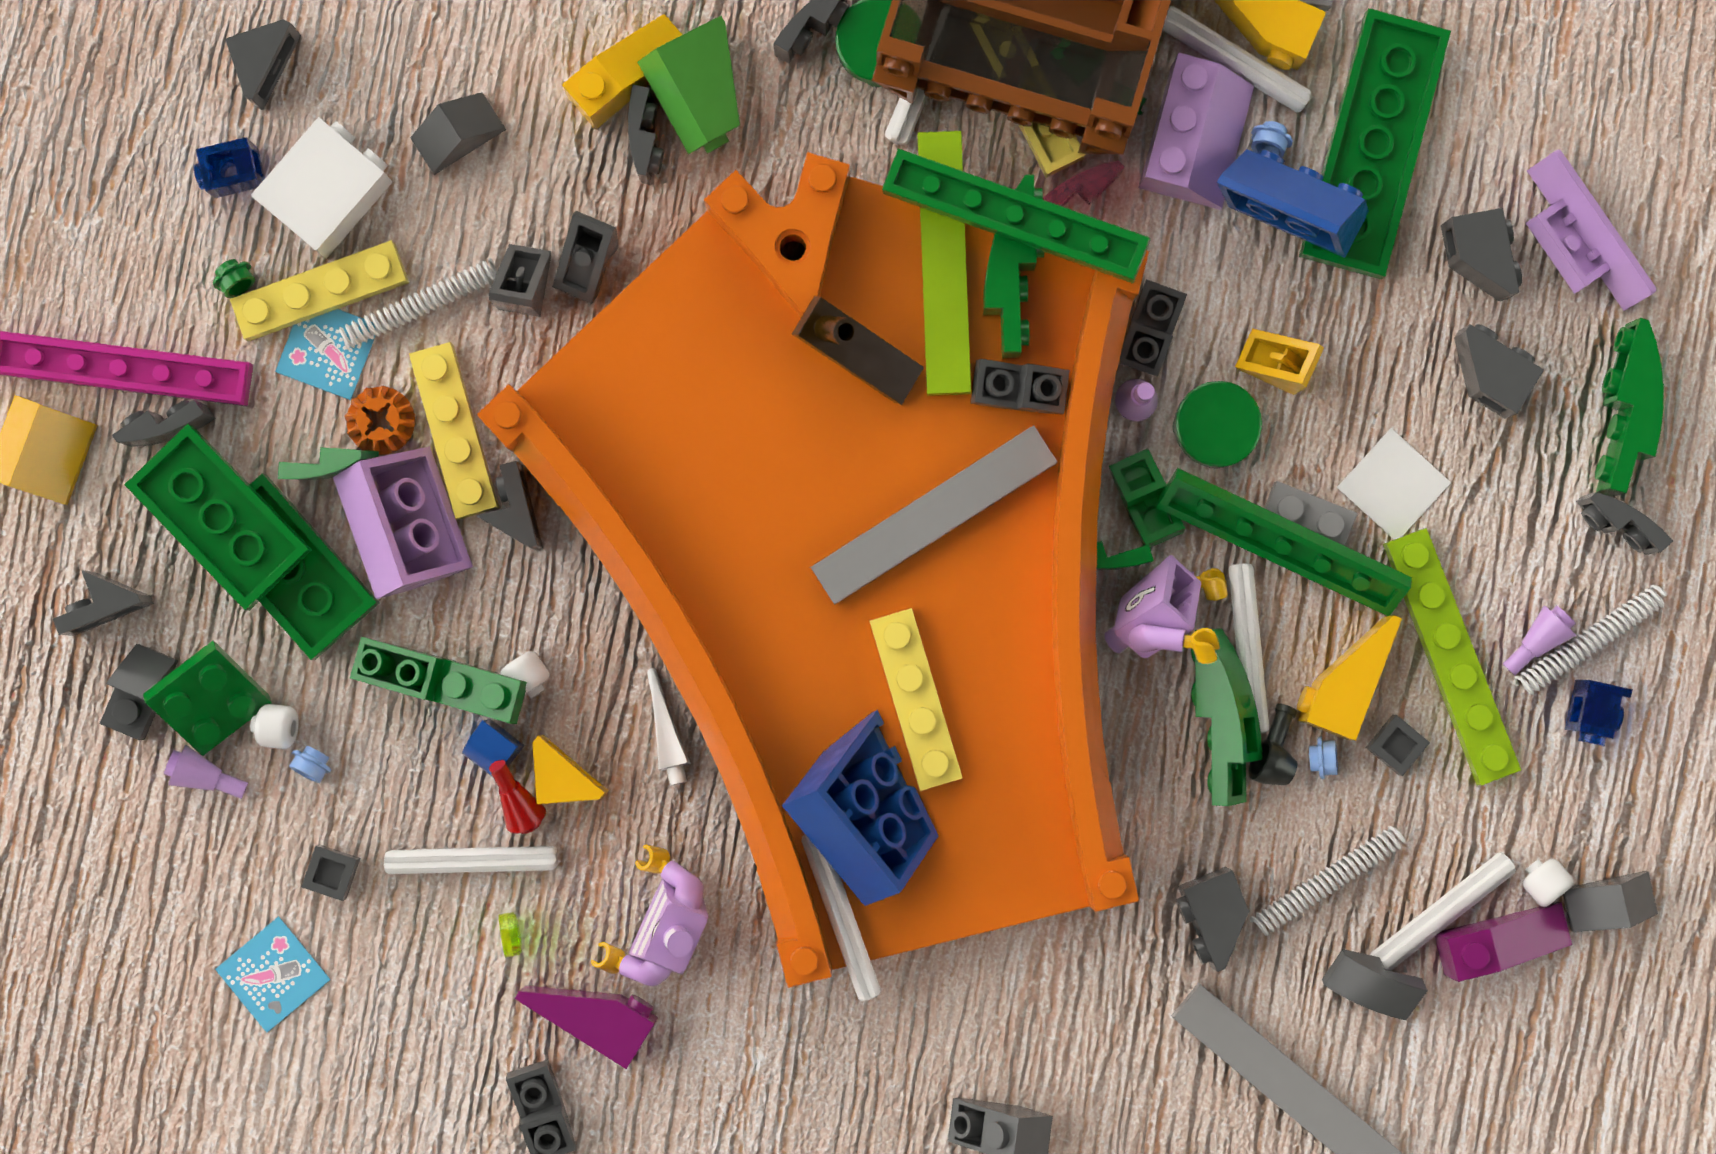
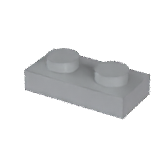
(1311, 512)

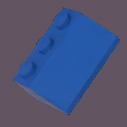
(1294, 200)

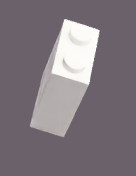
(323, 186)

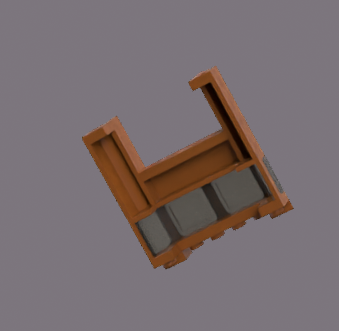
(1035, 60)

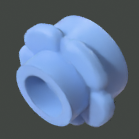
(1271, 137)
(1324, 757)
(310, 764)

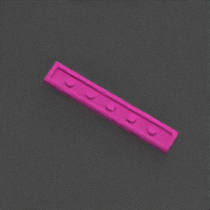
(125, 368)

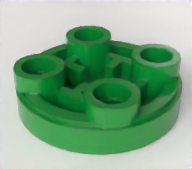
(859, 38)
(1217, 424)

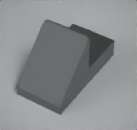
(585, 256)
(519, 518)
(109, 603)
(132, 678)

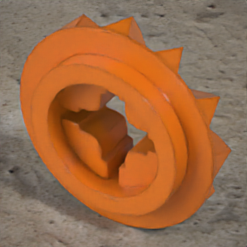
(399, 415)

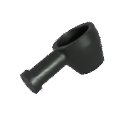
(1276, 764)

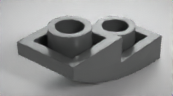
(797, 35)
(643, 144)
(1152, 327)
(1020, 387)
(152, 429)
(1611, 515)
(1367, 983)
(541, 1109)

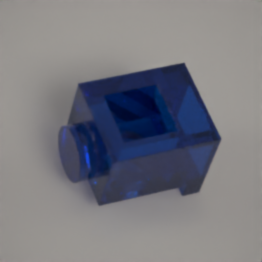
(217, 158)
(1596, 711)

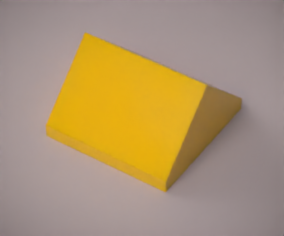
(43, 449)

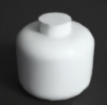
(530, 669)
(275, 726)
(1547, 881)

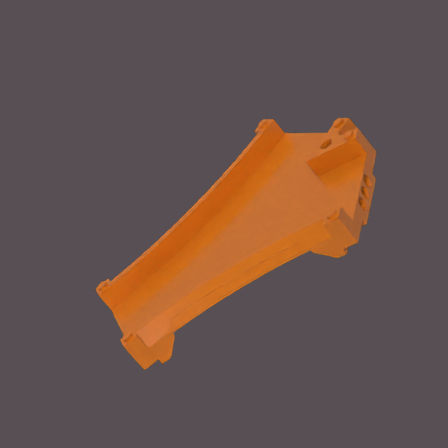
(733, 457)

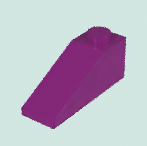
(1502, 942)
(599, 1019)

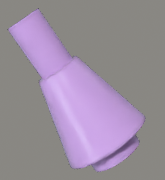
(1136, 399)
(1547, 632)
(194, 771)

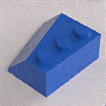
(863, 813)

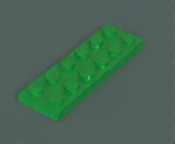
(1381, 131)

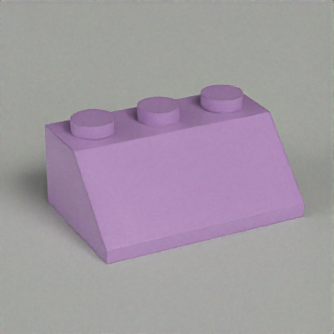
(1196, 131)
(402, 521)

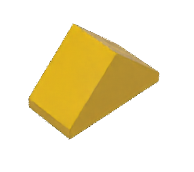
(1279, 360)
(560, 777)

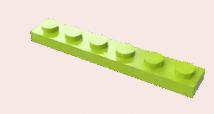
(1453, 659)

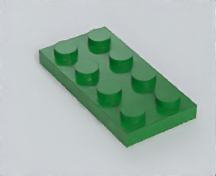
(218, 517)
(321, 593)

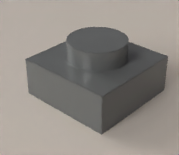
(1397, 745)
(330, 872)

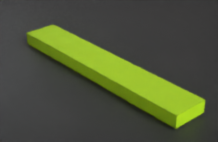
(944, 281)

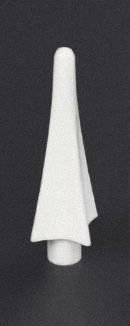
(669, 746)

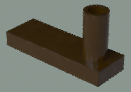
(857, 350)

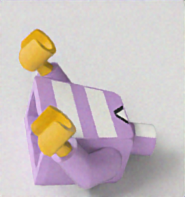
(1164, 610)
(668, 929)

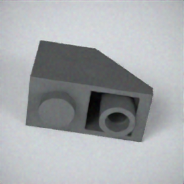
(1481, 252)
(1493, 372)
(1217, 912)
(999, 1127)

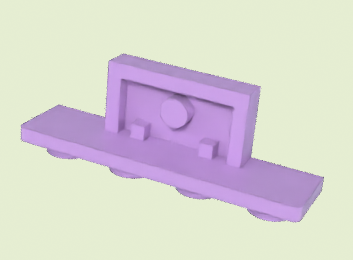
(1582, 237)

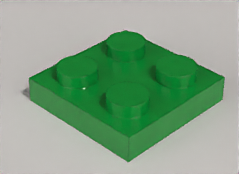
(207, 698)

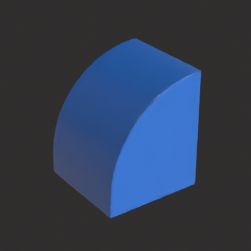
(491, 744)

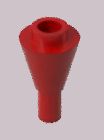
(518, 804)

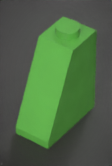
(696, 85)

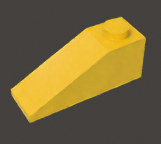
(1276, 28)
(608, 78)
(1345, 689)

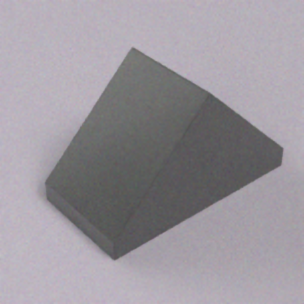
(261, 58)
(456, 130)
(521, 280)
(1610, 903)

